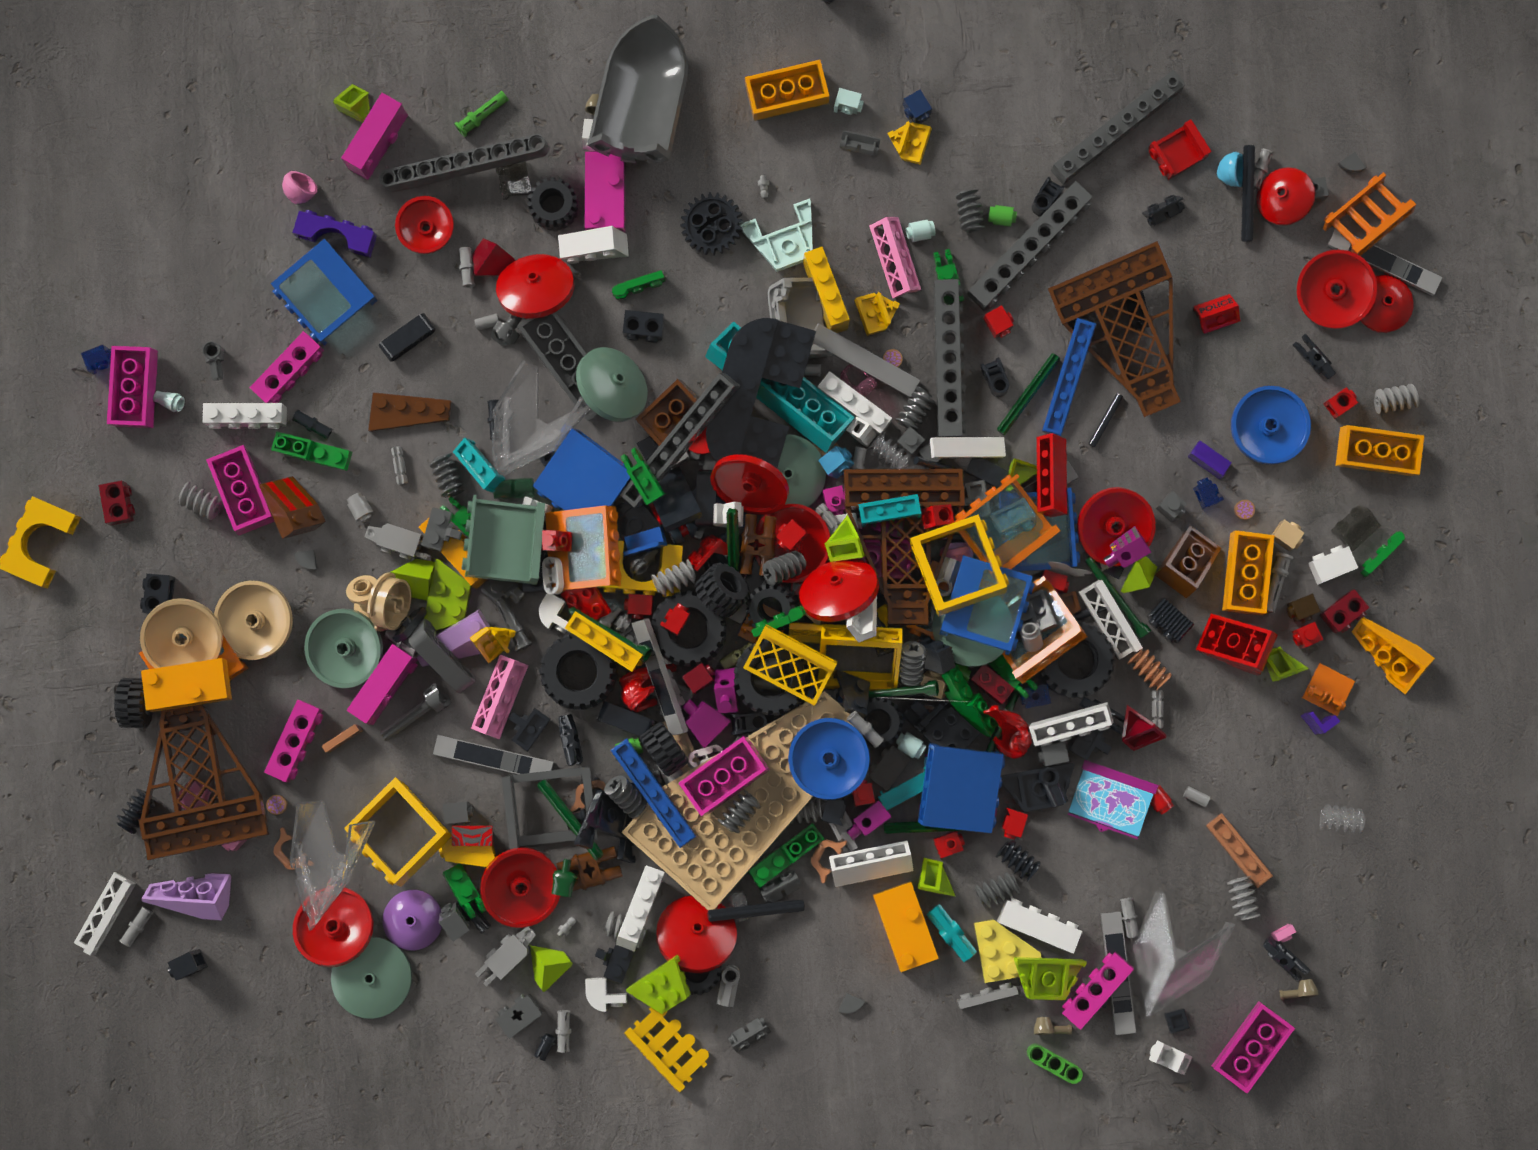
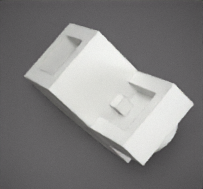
(720, 511)
(550, 610)
(597, 994)
(1170, 1057)

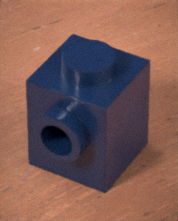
(917, 107)

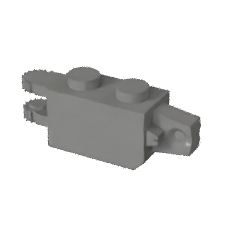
(397, 539)
(508, 956)

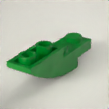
(311, 451)
(971, 711)
(785, 855)

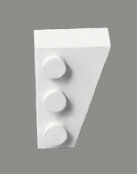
(593, 245)

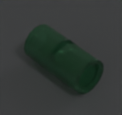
(515, 488)

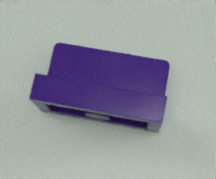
(1209, 460)
(1319, 726)

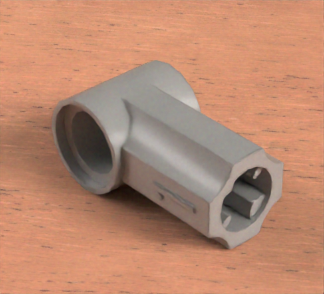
(948, 573)
(728, 987)

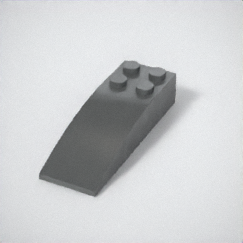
(557, 352)

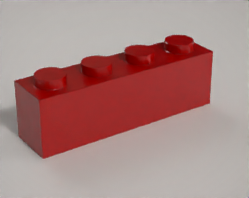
(1051, 475)

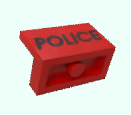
(1217, 313)

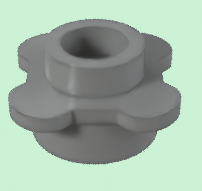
(622, 622)

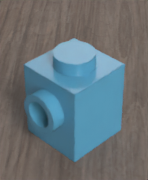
(836, 461)

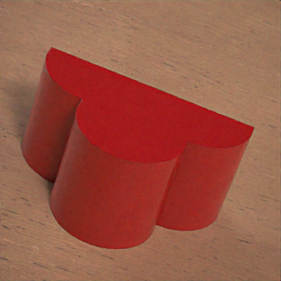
(1237, 643)

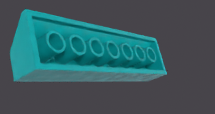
(803, 408)

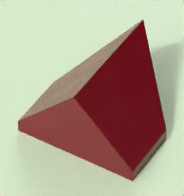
(490, 259)
(1139, 730)

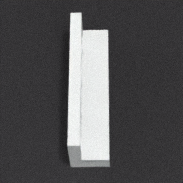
(1117, 616)
(864, 624)
(109, 915)

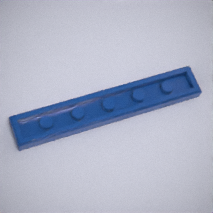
(1069, 376)
(653, 793)

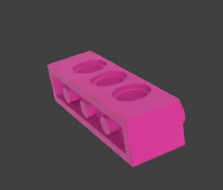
(289, 357)
(292, 728)
(1080, 1017)

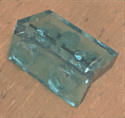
(1013, 519)

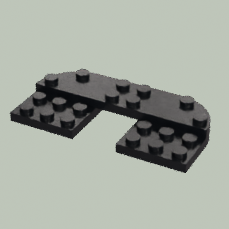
(758, 351)

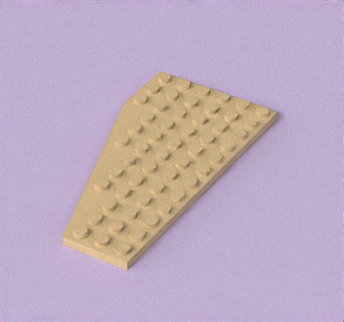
(717, 857)

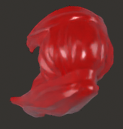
(636, 688)
(1014, 732)

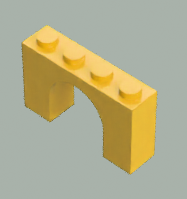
(819, 270)
(669, 556)
(17, 559)

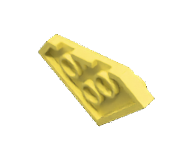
(997, 951)

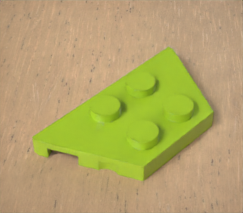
(447, 597)
(1048, 976)
(662, 987)

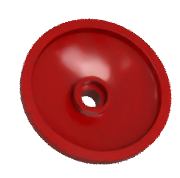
(1292, 205)
(416, 215)
(1392, 316)

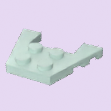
(785, 246)

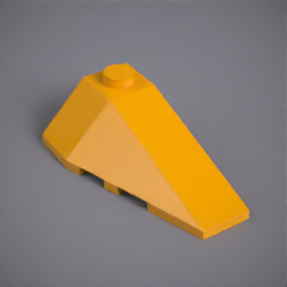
(1397, 657)

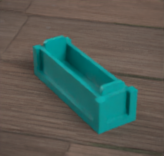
(478, 465)
(889, 509)
(902, 792)

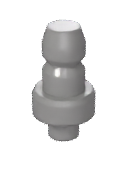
(763, 183)
(564, 929)

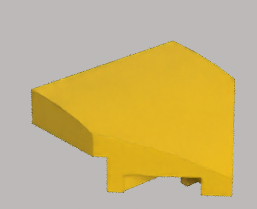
(911, 141)
(875, 312)
(492, 641)

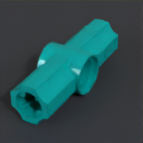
(951, 933)

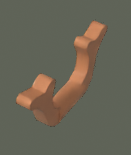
(580, 789)
(278, 851)
(815, 859)

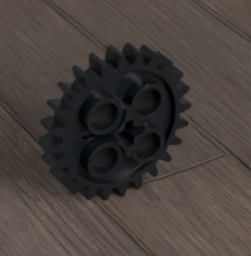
(721, 237)

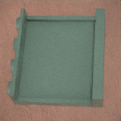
(503, 541)

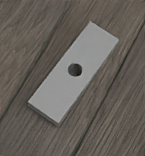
(987, 995)

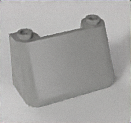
(798, 304)

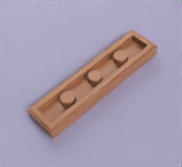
(1239, 850)

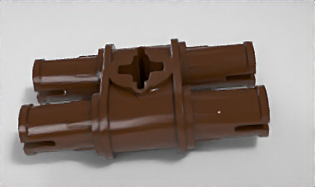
(750, 537)
(599, 876)

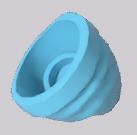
(1231, 169)

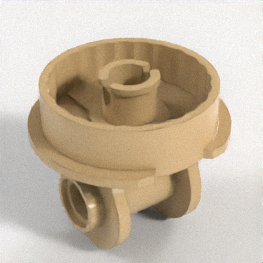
(381, 600)

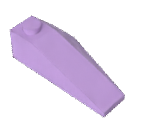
(458, 636)
(199, 897)

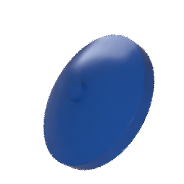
(1270, 425)
(829, 758)

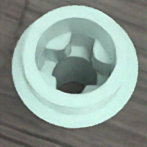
(171, 401)

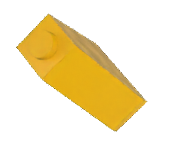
(467, 854)

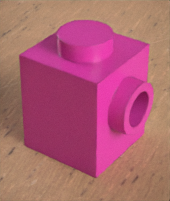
(834, 500)

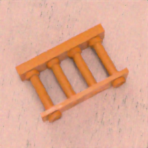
(1374, 234)

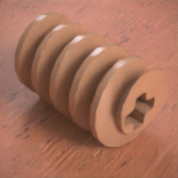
(1149, 668)

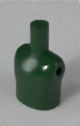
(564, 880)

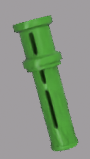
(475, 121)

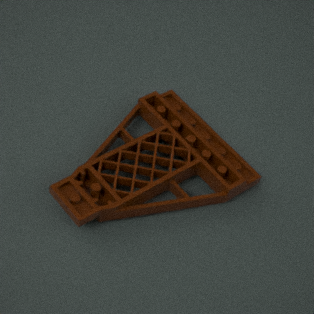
(1111, 284)
(904, 602)
(207, 824)

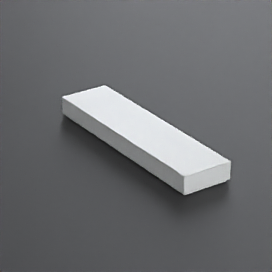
(967, 447)

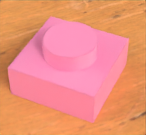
(1284, 933)

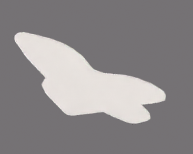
(1065, 569)

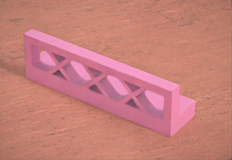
(898, 254)
(502, 698)

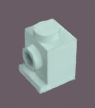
(848, 102)

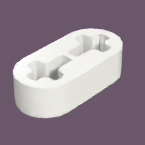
(552, 575)
(702, 752)

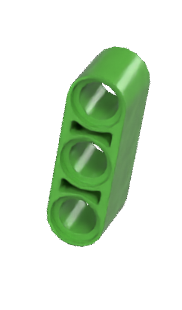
(1064, 1065)

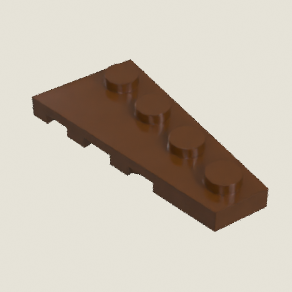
(396, 411)

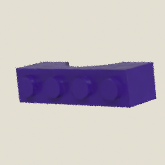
(311, 227)

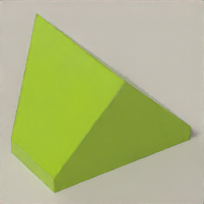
(353, 103)
(1023, 469)
(844, 543)
(418, 575)
(1140, 575)
(1283, 665)
(934, 878)
(548, 965)

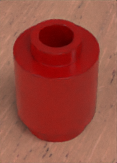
(1161, 801)

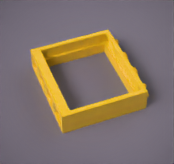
(969, 599)
(884, 639)
(424, 854)

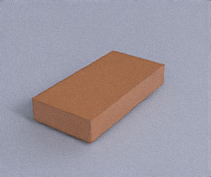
(342, 738)

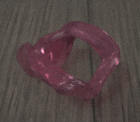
(864, 387)

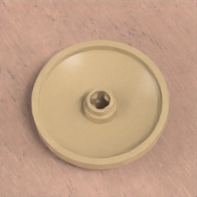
(237, 616)
(162, 630)

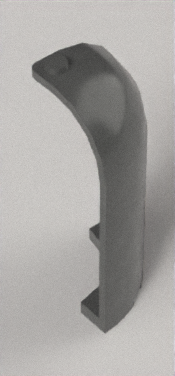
(641, 94)

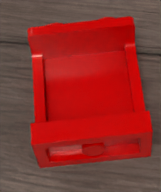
(1179, 150)

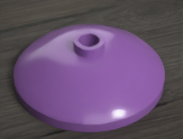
(422, 909)

